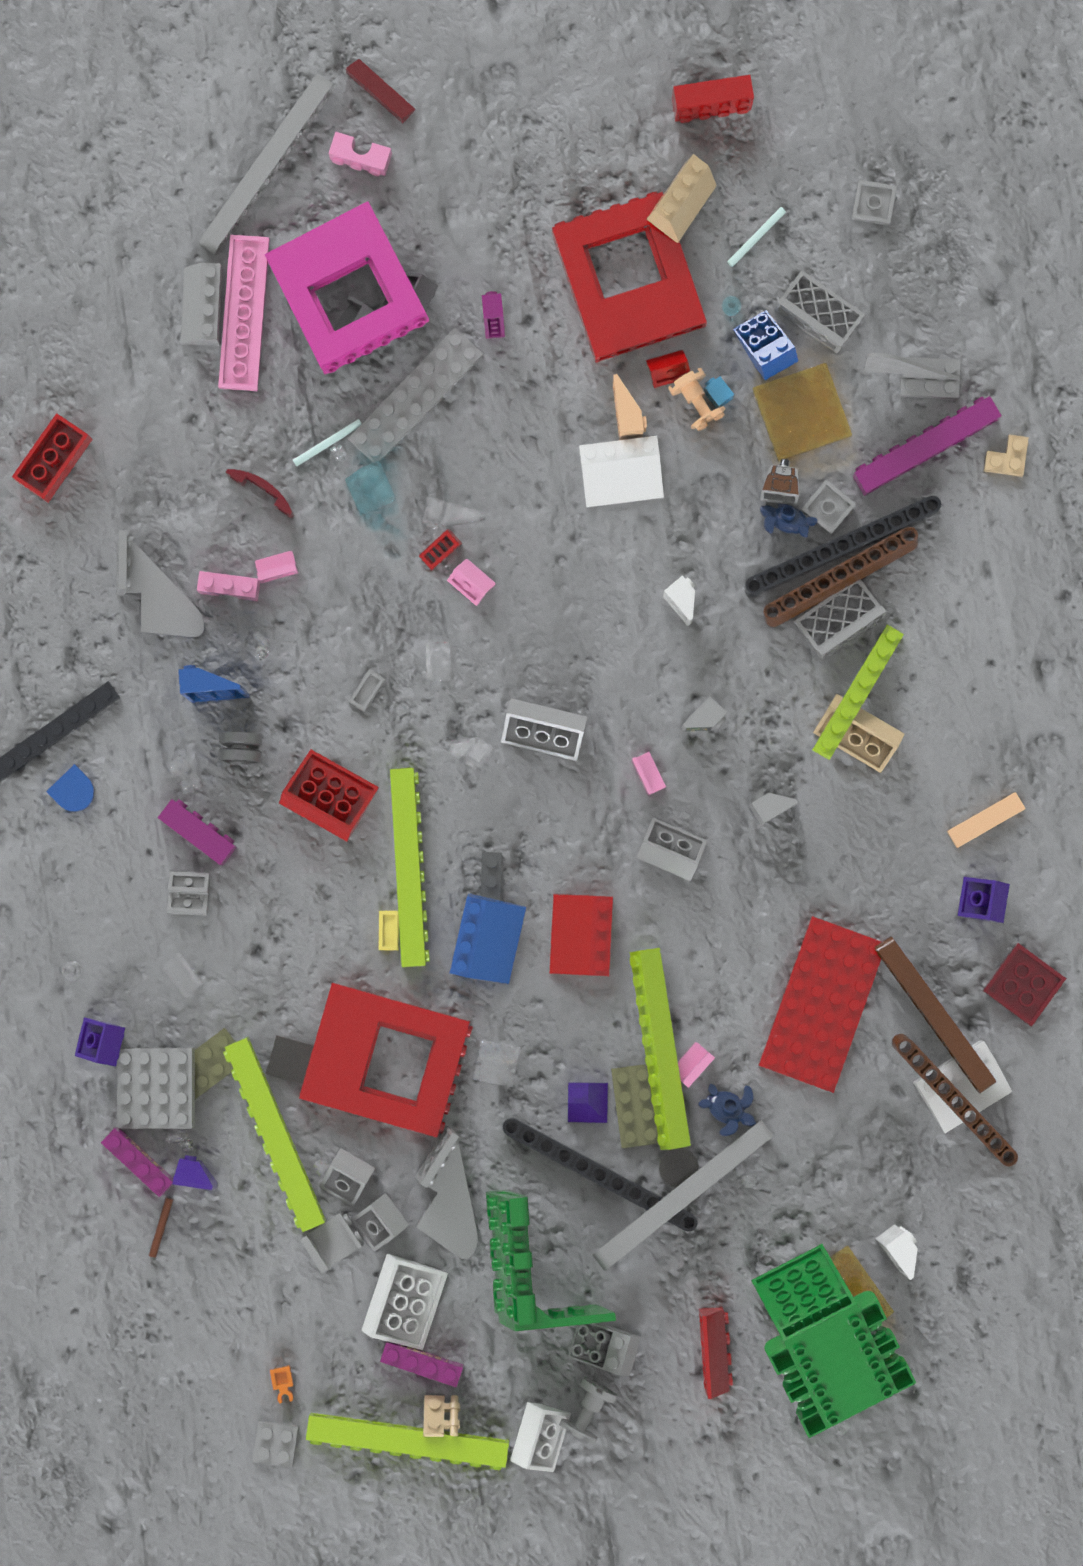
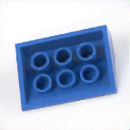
(204, 686)
(487, 939)

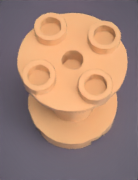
(693, 393)

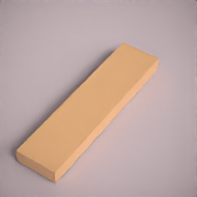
(986, 820)

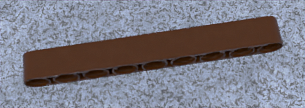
(846, 569)
(935, 1015)
(962, 1106)

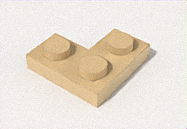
(1010, 462)

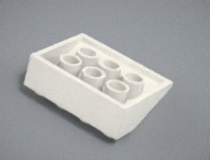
(621, 471)
(943, 1114)
(404, 1302)

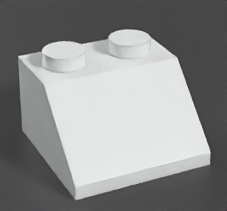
(681, 598)

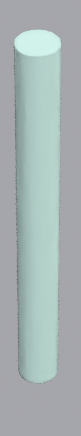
(756, 237)
(327, 442)

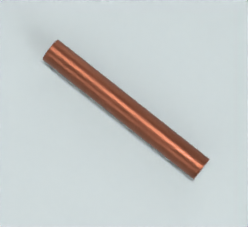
(160, 1227)

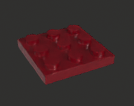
(1024, 984)

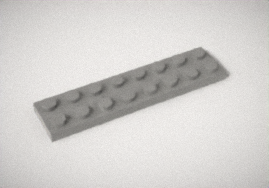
(415, 396)

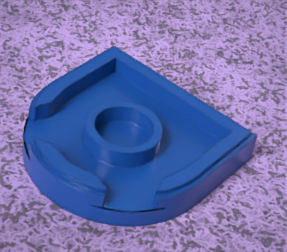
(73, 790)

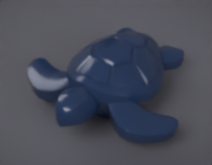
(786, 519)
(729, 1108)

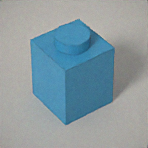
(718, 392)

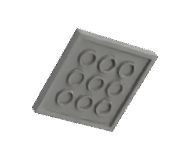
(156, 1088)

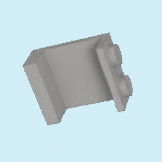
(332, 1241)

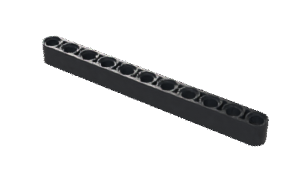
(851, 542)
(588, 1173)

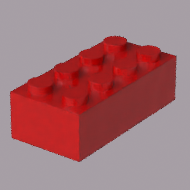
(712, 98)
(52, 458)

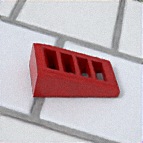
(456, 543)

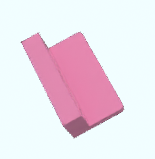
(276, 567)
(471, 581)
(648, 773)
(693, 1063)

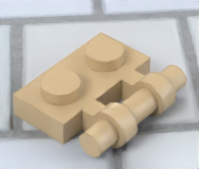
(434, 1416)

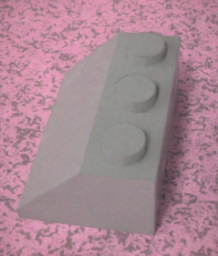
(671, 849)

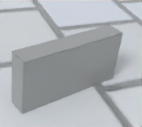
(366, 690)

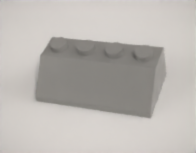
(202, 304)
(543, 729)

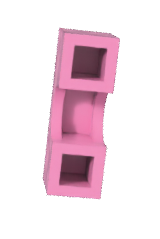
(374, 161)
(231, 585)

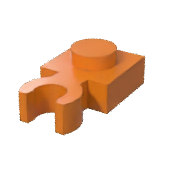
(281, 1380)

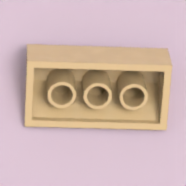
(683, 198)
(866, 738)

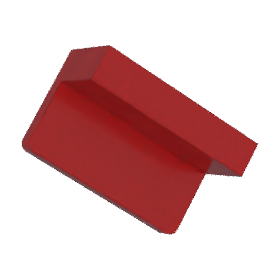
(667, 368)

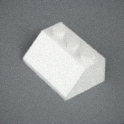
(539, 1437)

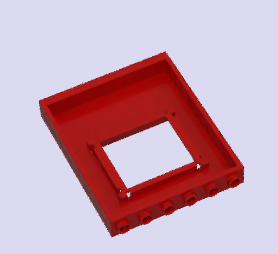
(638, 315)
(346, 1049)

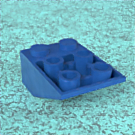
(766, 345)

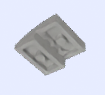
(188, 893)

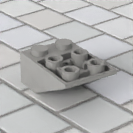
(605, 1348)

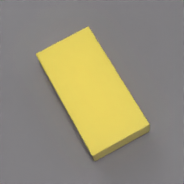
(388, 930)

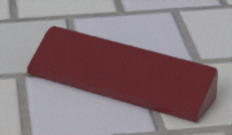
(380, 90)

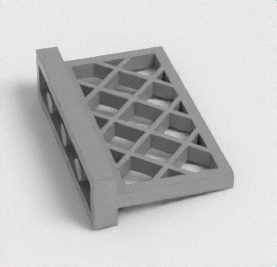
(808, 322)
(848, 633)

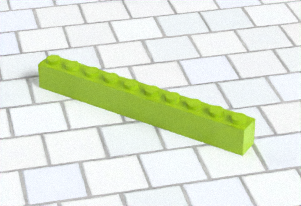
(408, 867)
(659, 1049)
(275, 1134)
(406, 1440)

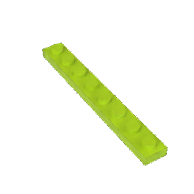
(858, 692)

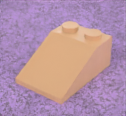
(628, 414)

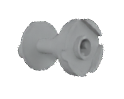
(592, 1403)

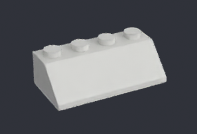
(900, 1248)

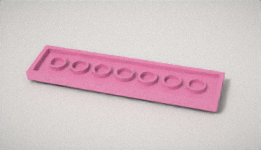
(243, 313)

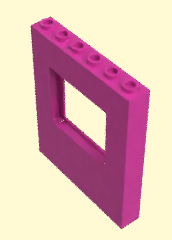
(327, 256)

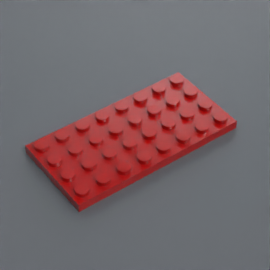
(822, 1005)

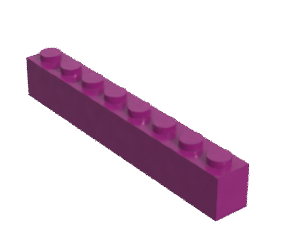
(926, 446)

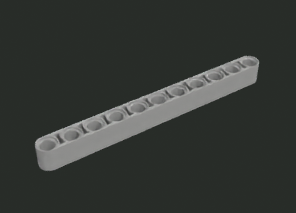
(267, 164)
(682, 1195)

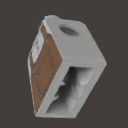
(781, 484)

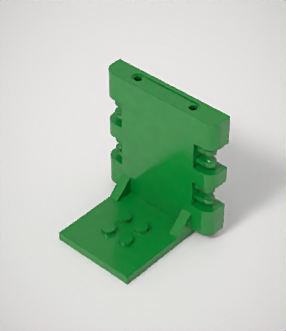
(512, 1266)
(829, 1342)

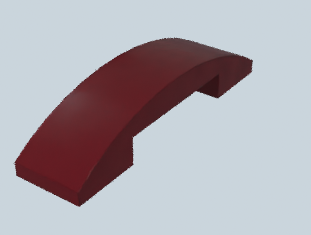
(242, 477)

